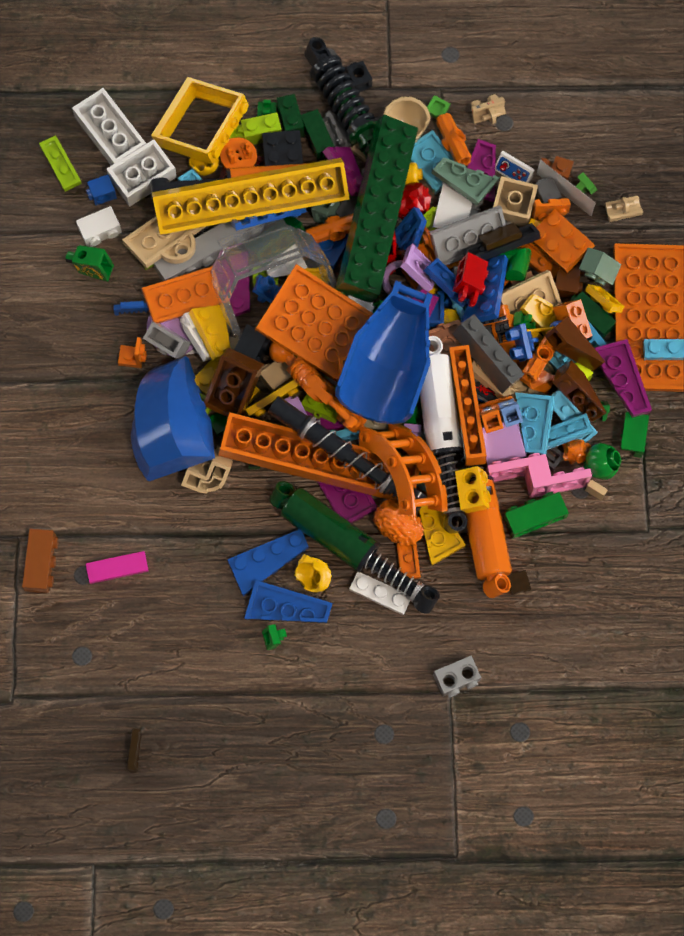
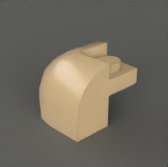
(208, 475)

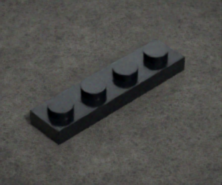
(529, 234)

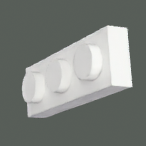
(380, 593)

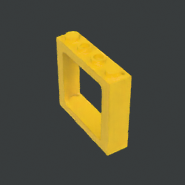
(198, 89)

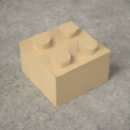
(516, 200)

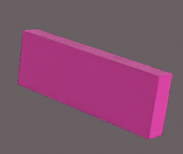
(117, 567)

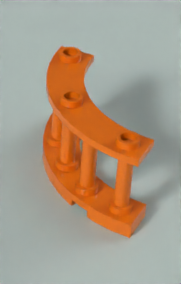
(385, 445)

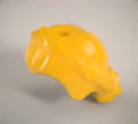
(313, 574)

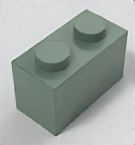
(599, 267)

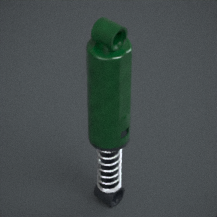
(346, 541)

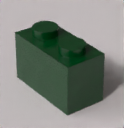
(290, 114)

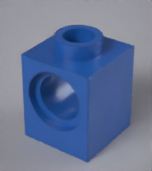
(101, 190)

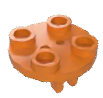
(246, 151)

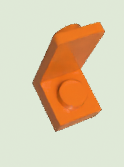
(132, 356)

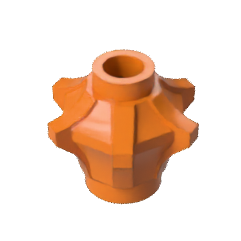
(575, 451)

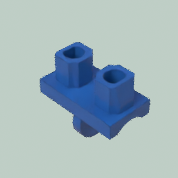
(265, 288)
(523, 342)

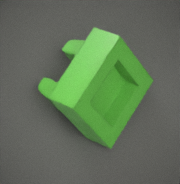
(585, 184)

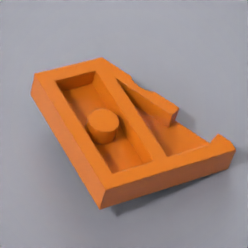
(542, 210)

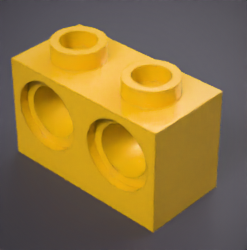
(467, 491)

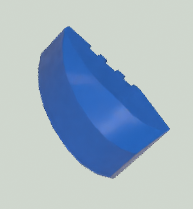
(170, 421)

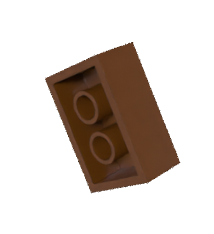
(233, 383)

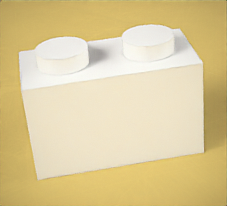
(99, 226)

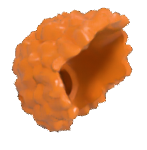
(397, 526)

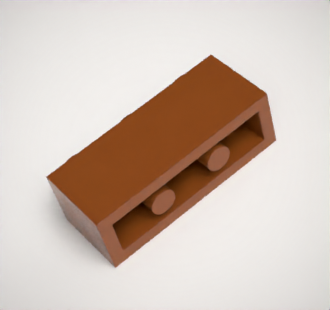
(40, 561)

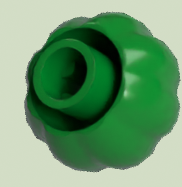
(602, 461)

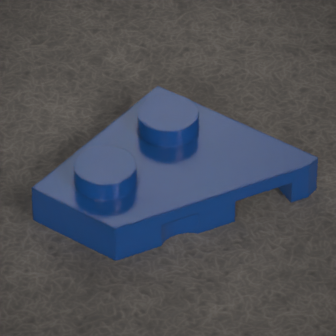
(410, 229)

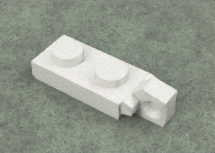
(193, 335)

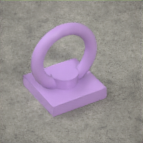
(414, 264)

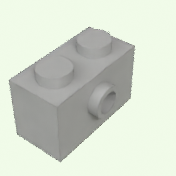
(166, 340)

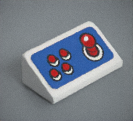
(513, 168)

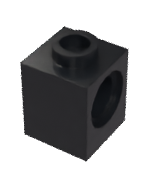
(361, 83)

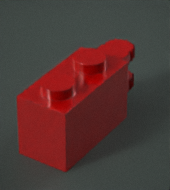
(470, 278)

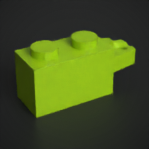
(254, 127)

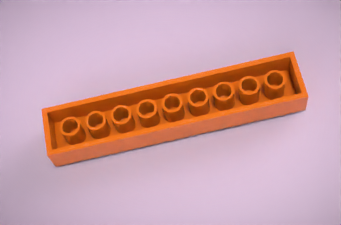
(284, 451)

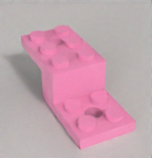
(538, 475)

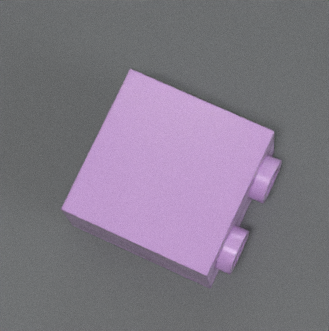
(504, 444)

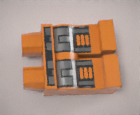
(499, 326)

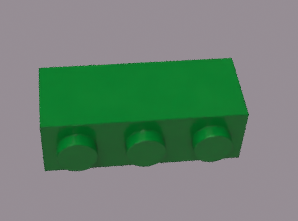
(535, 514)

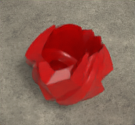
(414, 196)

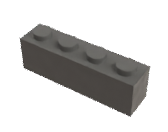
(488, 353)

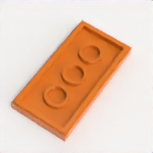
(179, 295)

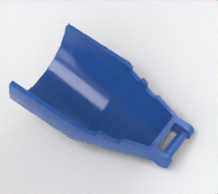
(388, 359)

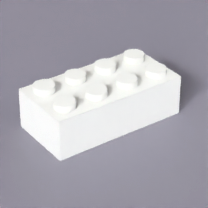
(107, 126)

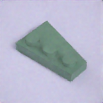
(467, 182)

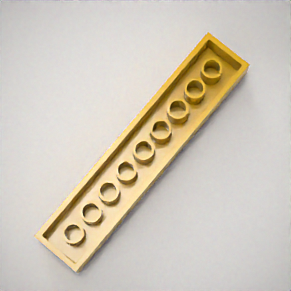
(250, 195)

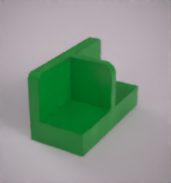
(634, 434)

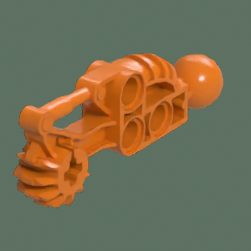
(315, 385)

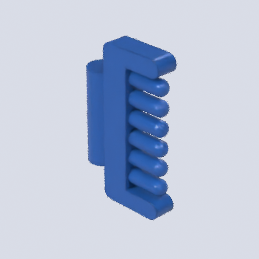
(130, 307)

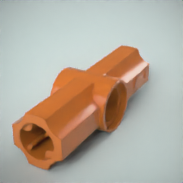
(453, 139)
(333, 229)
(537, 364)

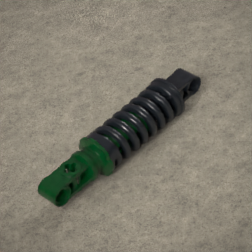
(343, 96)

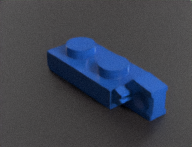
(444, 279)

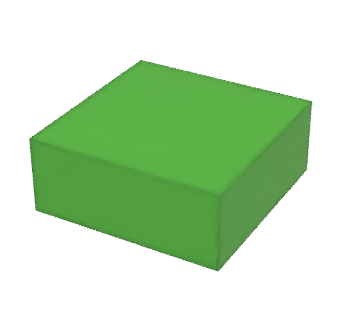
(438, 107)

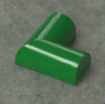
(517, 263)

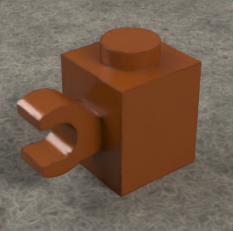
(561, 166)

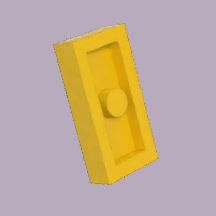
(601, 296)

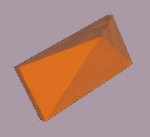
(543, 383)

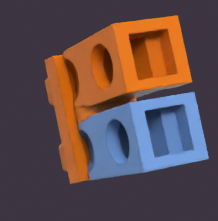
(497, 410)

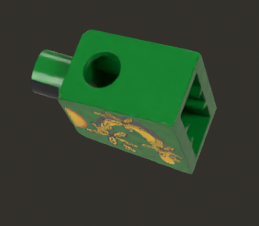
(91, 262)

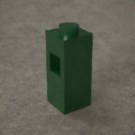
(316, 133)
(596, 315)

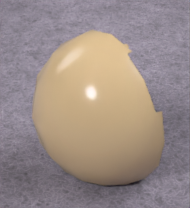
(411, 112)

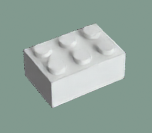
(134, 172)

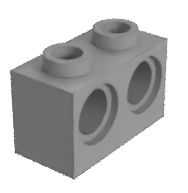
(455, 672)

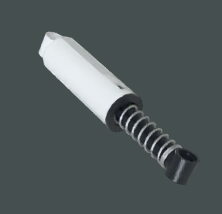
(443, 428)

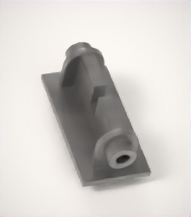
(335, 130)

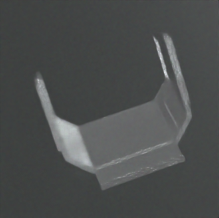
(258, 251)

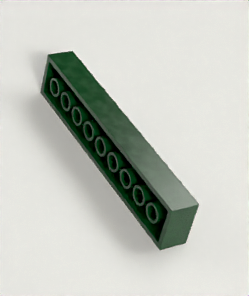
(377, 209)

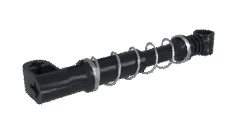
(334, 446)

